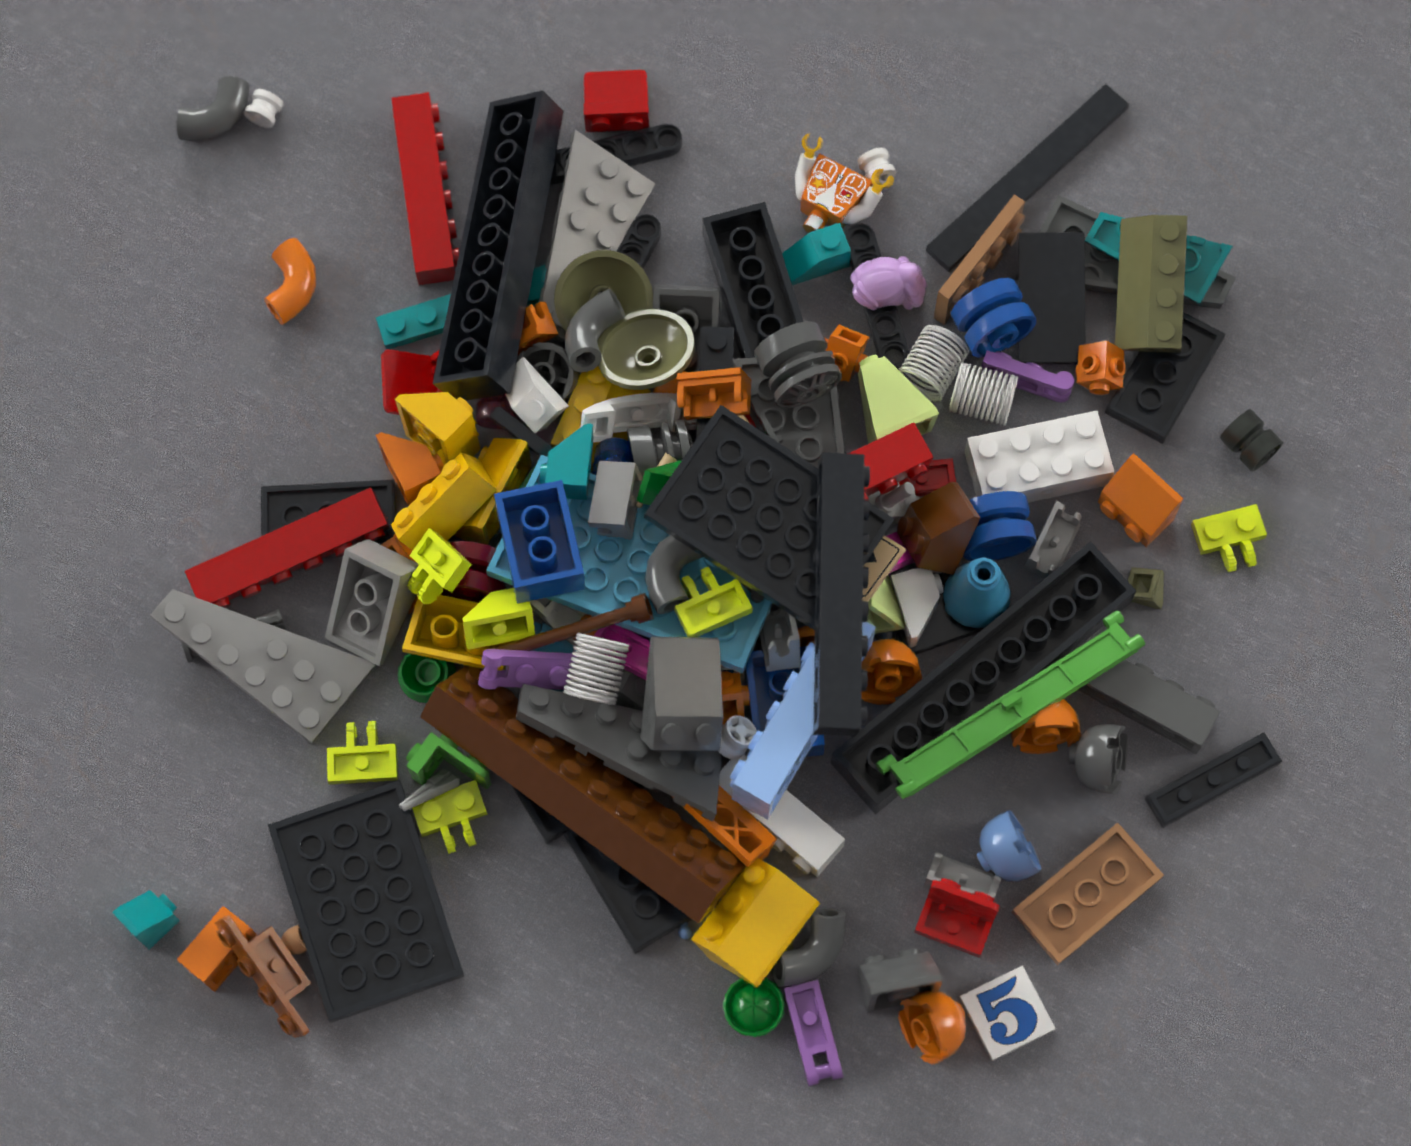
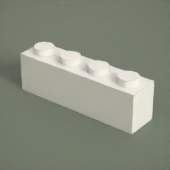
(796, 828)

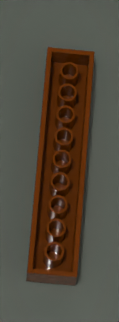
(585, 795)

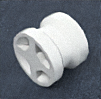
(263, 108)
(874, 160)
(736, 736)

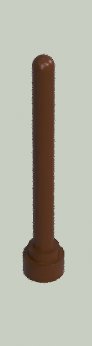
(637, 609)

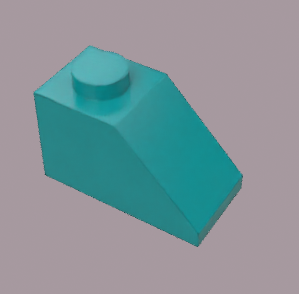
(817, 254)
(571, 463)
(148, 917)

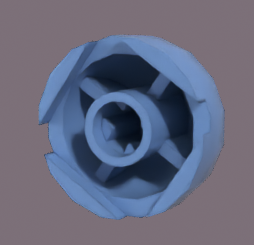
(1006, 849)

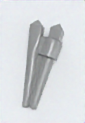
(435, 786)

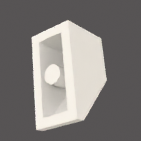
(534, 398)
(917, 598)

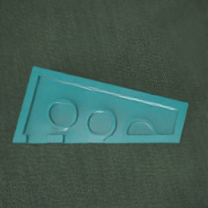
(1202, 256)

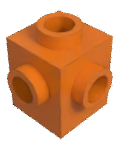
(847, 350)
(1100, 367)
(733, 695)

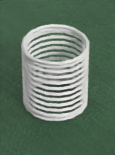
(944, 353)
(994, 392)
(583, 667)

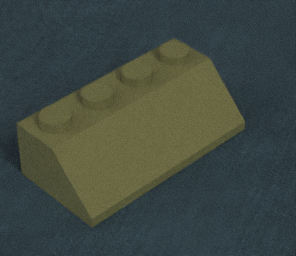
(1151, 283)

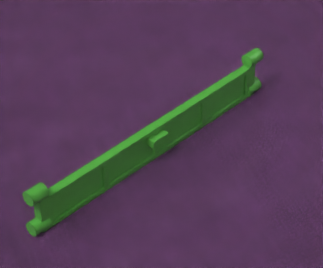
(1013, 708)

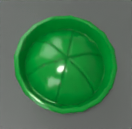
(416, 669)
(753, 1009)

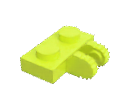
(1229, 530)
(438, 567)
(711, 609)
(362, 763)
(449, 810)

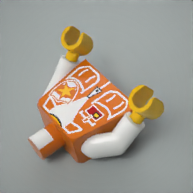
(834, 192)

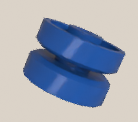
(993, 317)
(1001, 527)

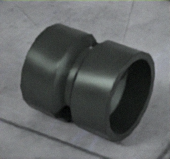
(1249, 438)

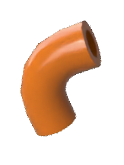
(298, 281)

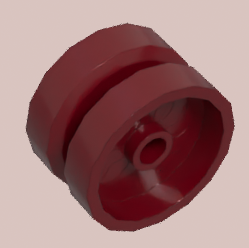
(475, 583)

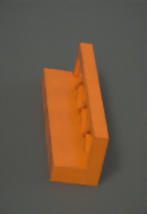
(736, 829)

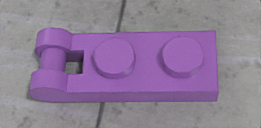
(1031, 376)
(533, 668)
(812, 1031)

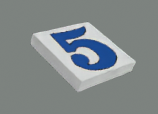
(1007, 1013)

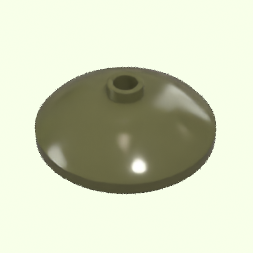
(596, 273)
(646, 349)

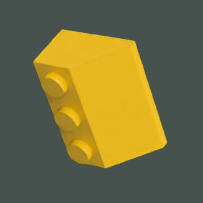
(590, 389)
(439, 423)
(507, 465)
(446, 501)
(439, 632)
(755, 922)

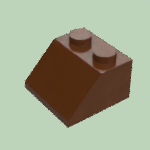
(938, 528)

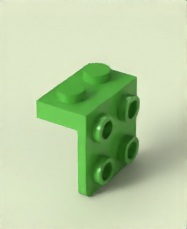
(427, 757)

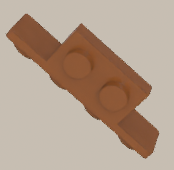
(273, 970)

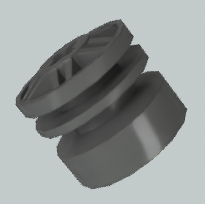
(797, 364)
(649, 451)

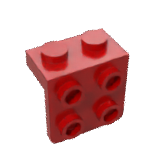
(616, 100)
(406, 374)
(957, 917)

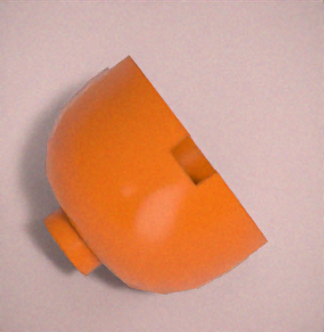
(890, 671)
(1048, 729)
(933, 1024)

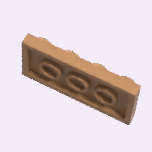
(982, 256)
(1087, 893)

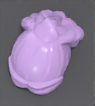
(888, 283)

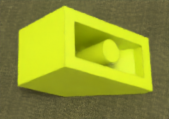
(498, 620)

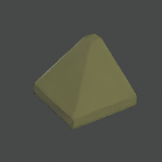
(1148, 586)

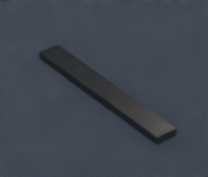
(1028, 175)

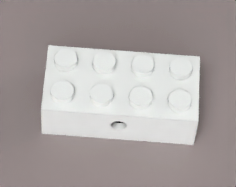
(1041, 458)

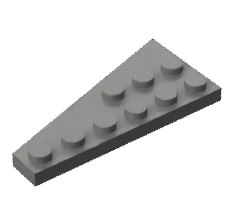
(592, 210)
(281, 670)

